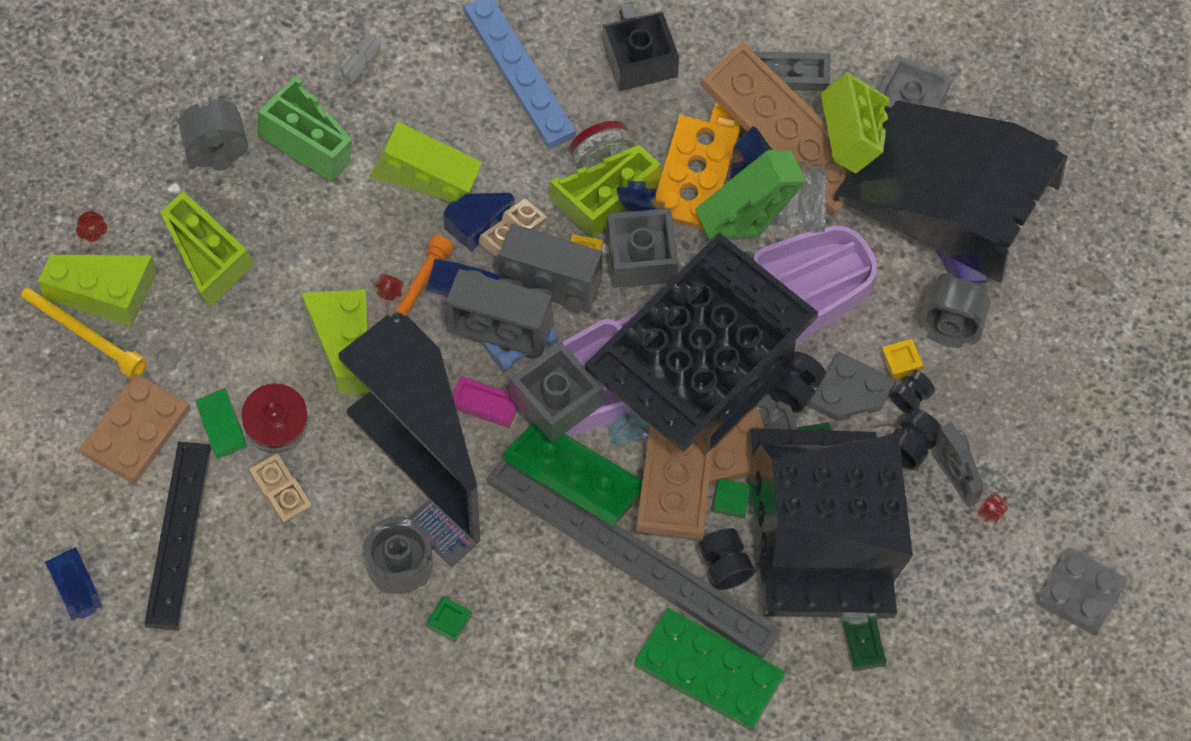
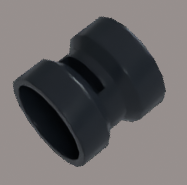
(912, 391)

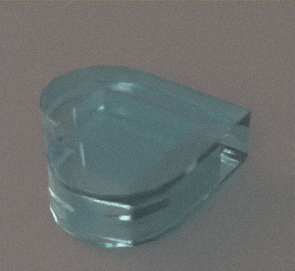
(628, 429)

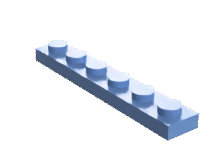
(520, 72)

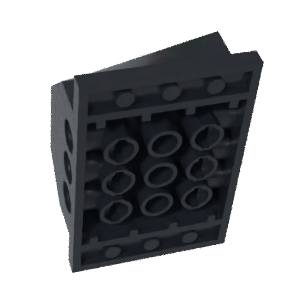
(705, 347)
(829, 521)

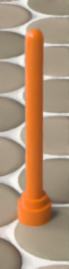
(437, 248)

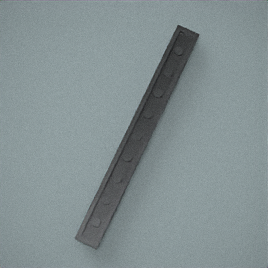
(639, 561)

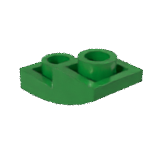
(221, 423)

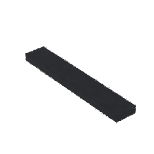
(178, 536)

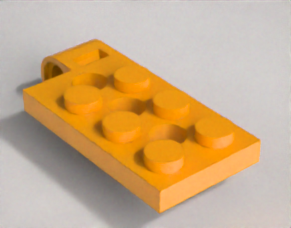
(686, 149)

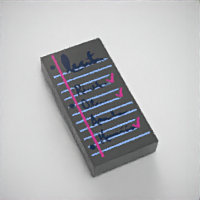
(445, 535)

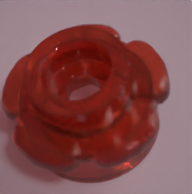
(88, 220)
(389, 287)
(993, 508)

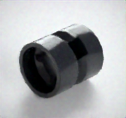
(799, 383)
(916, 437)
(724, 554)

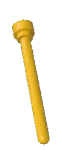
(128, 362)

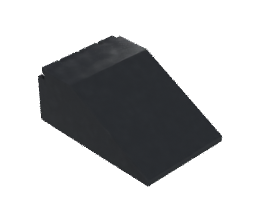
(956, 182)
(414, 414)

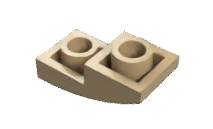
(521, 214)
(279, 488)

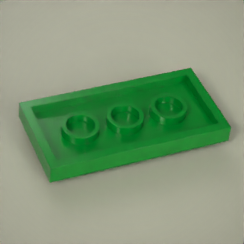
(576, 473)
(709, 669)

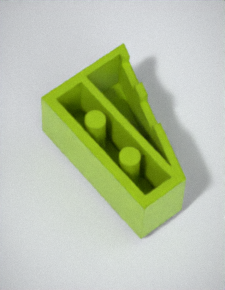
(854, 121)
(424, 165)
(592, 192)
(207, 248)
(99, 284)
(336, 323)

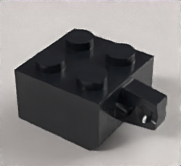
(640, 48)

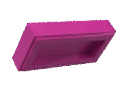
(484, 402)

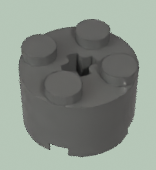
(213, 134)
(955, 311)
(404, 572)

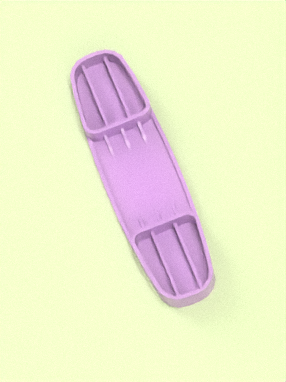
(825, 269)

